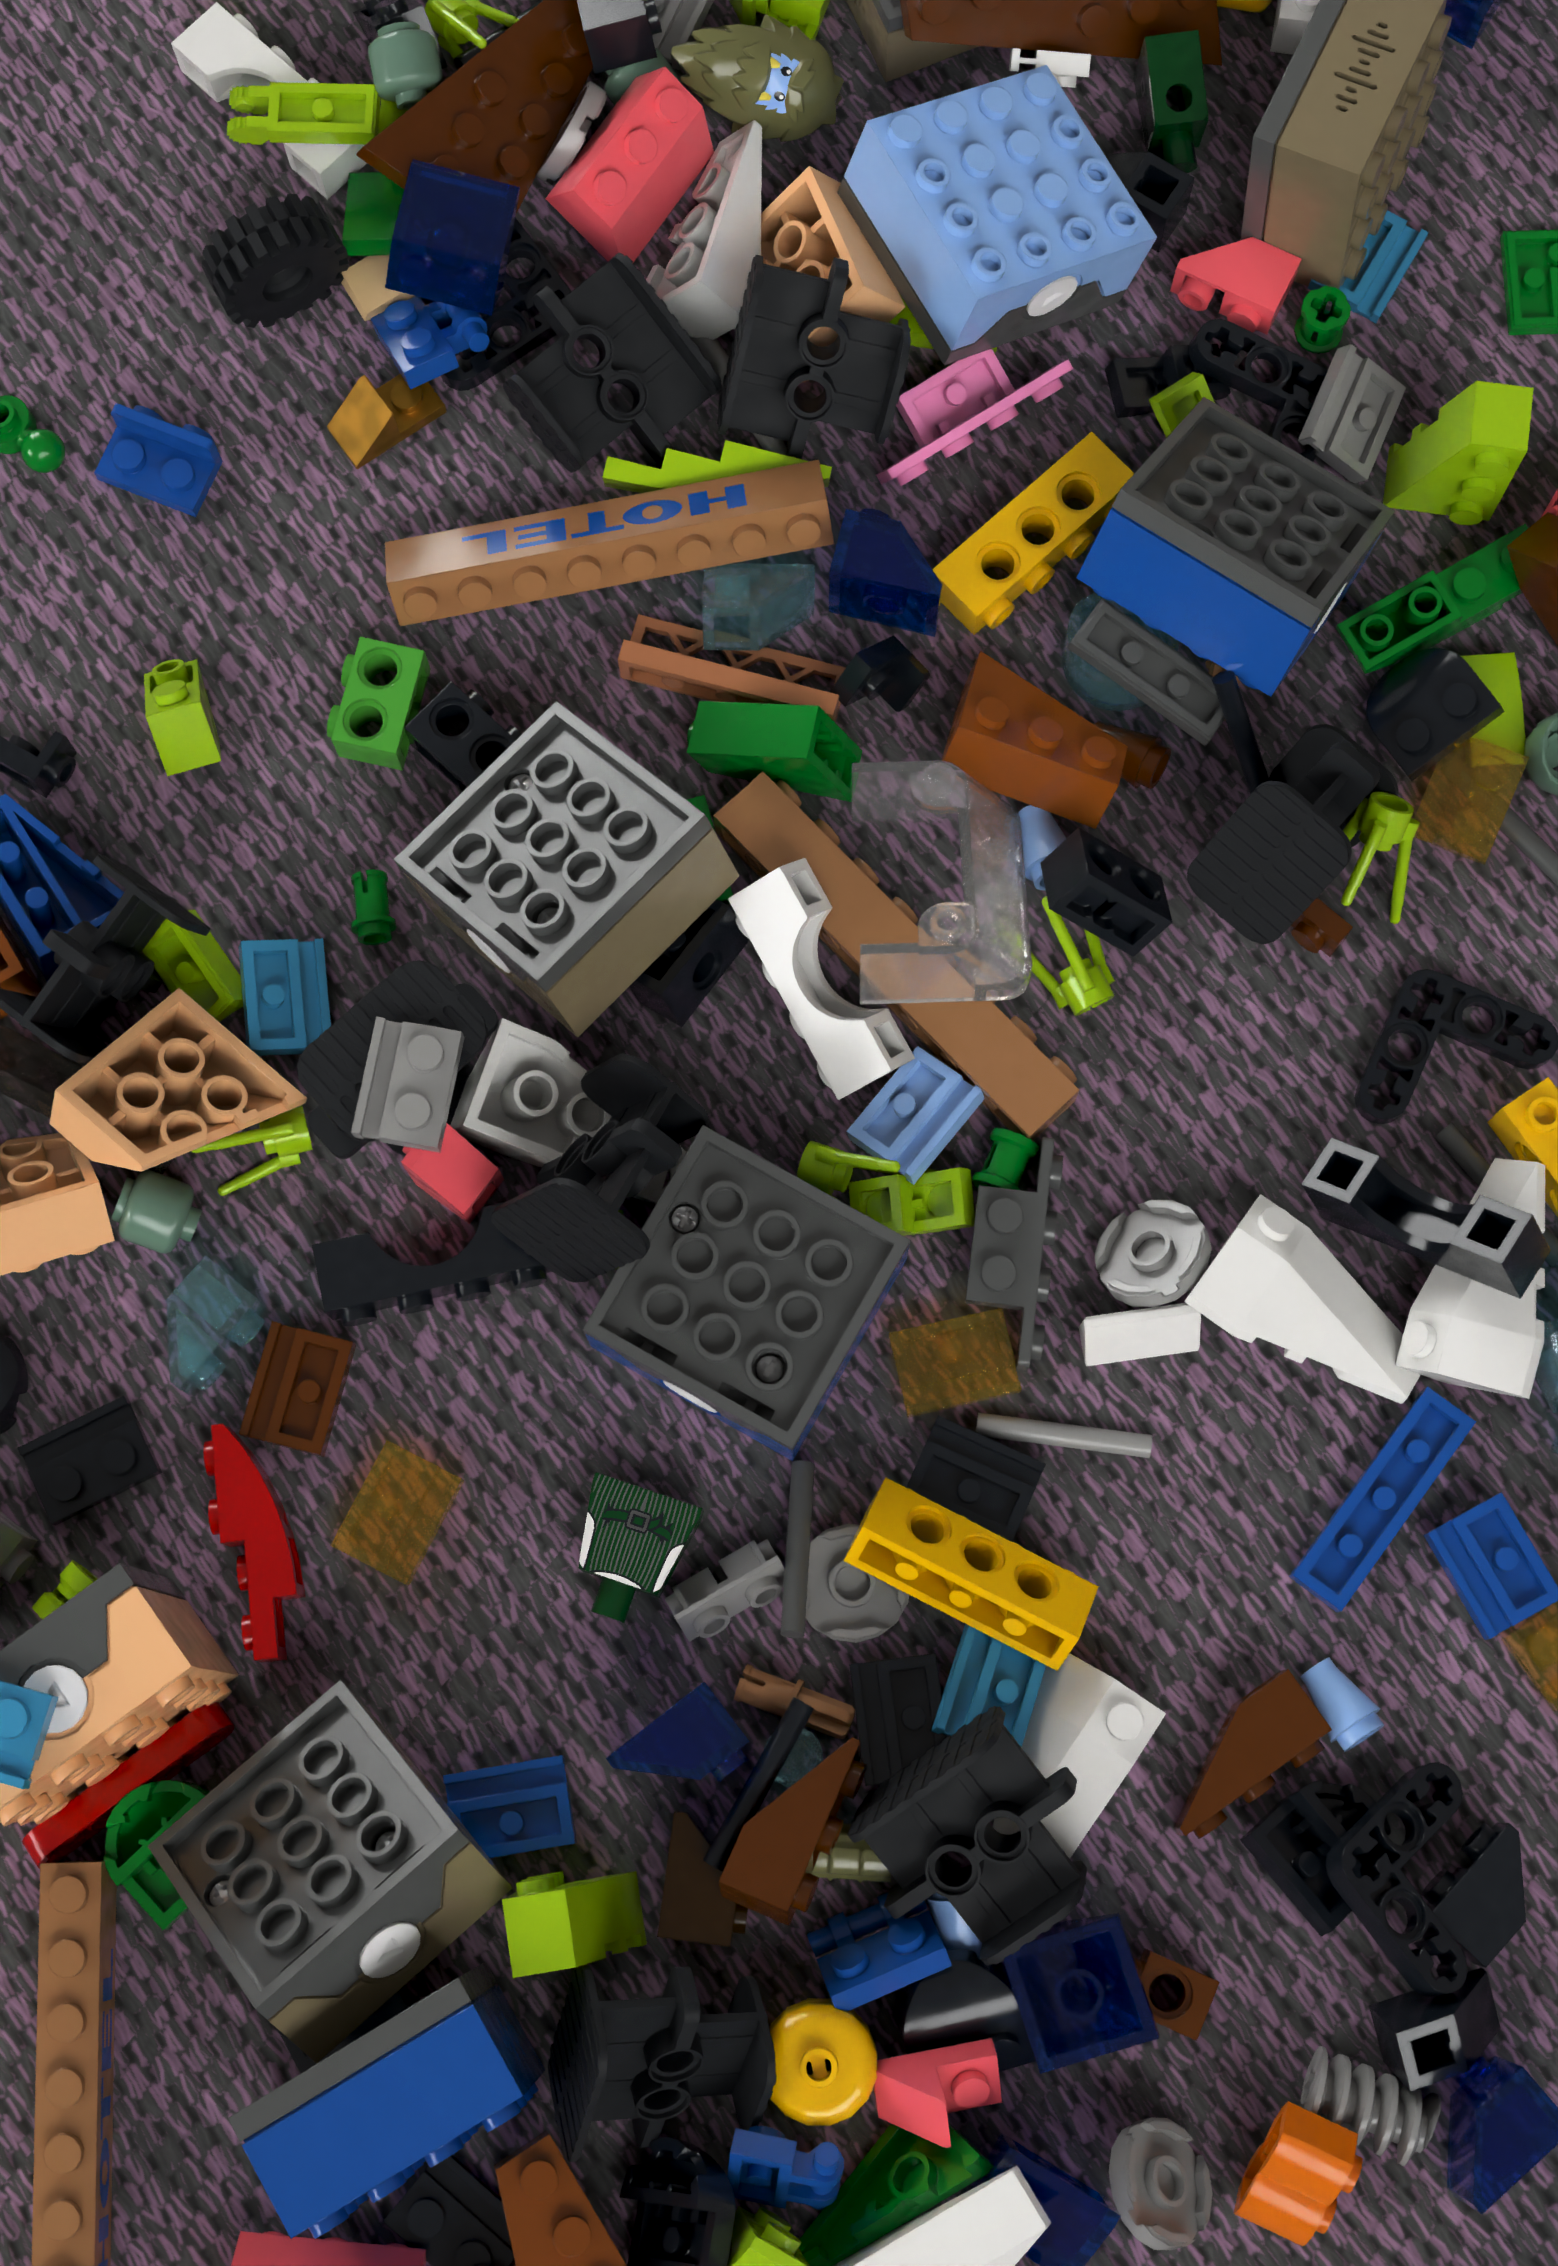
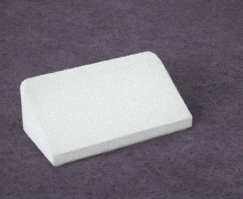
(1140, 1334)

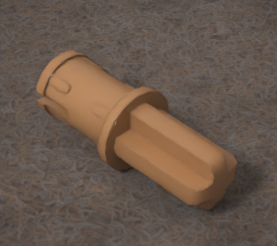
(775, 1694)

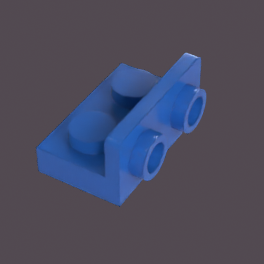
(159, 459)

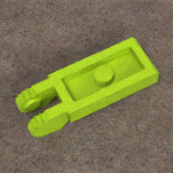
(305, 113)

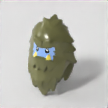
(762, 76)

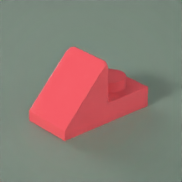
(926, 2085)

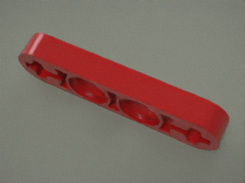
(91, 1809)

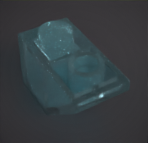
(754, 603)
(201, 1315)

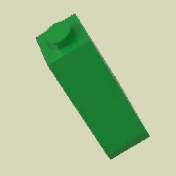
(779, 739)

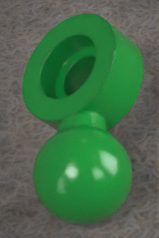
(39, 448)

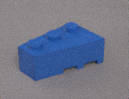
(46, 883)

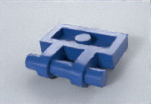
(419, 346)
(880, 1962)
(772, 2171)

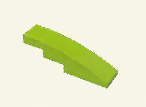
(685, 468)

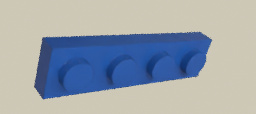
(1382, 1499)

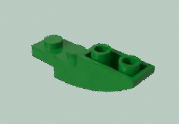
(1433, 607)

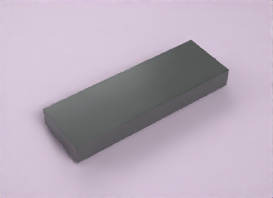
(1150, 670)

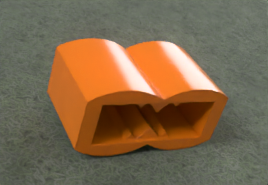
(1298, 2175)

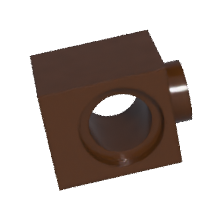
(1194, 1998)

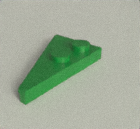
(887, 2189)

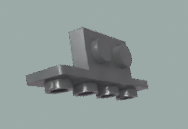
(1009, 1248)

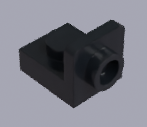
(885, 671)
(38, 769)

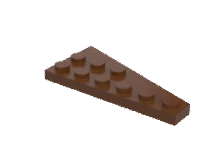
(1069, 26)
(498, 108)

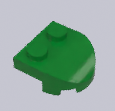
(131, 1828)

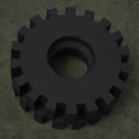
(274, 260)

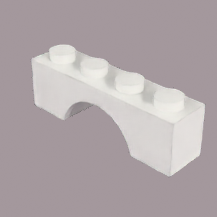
(227, 53)
(783, 922)

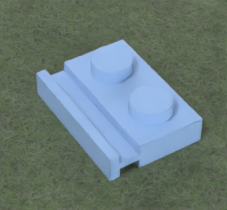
(916, 1114)

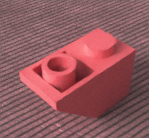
(1250, 274)
(456, 1176)

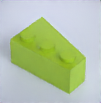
(1464, 456)
(571, 1923)

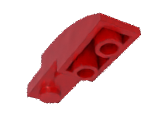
(254, 1517)

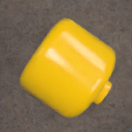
(818, 2032)

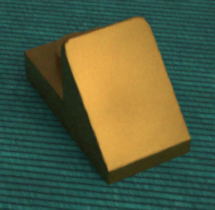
(382, 417)

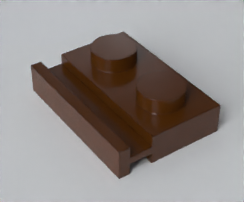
(297, 1389)

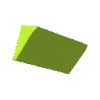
(196, 967)

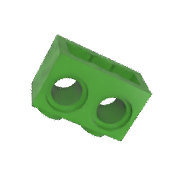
(388, 704)

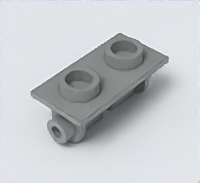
(752, 1580)

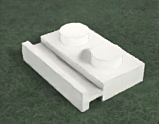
(1063, 65)

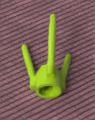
(458, 23)
(1382, 822)
(1082, 982)
(281, 1134)
(832, 1168)

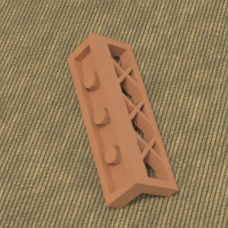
(720, 682)

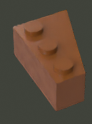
(1032, 746)
(549, 2212)

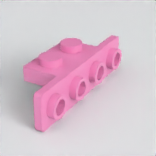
(957, 402)

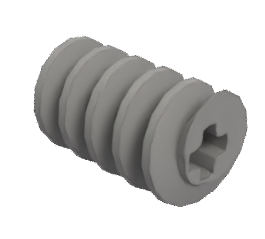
(1370, 2105)

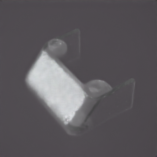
(964, 947)

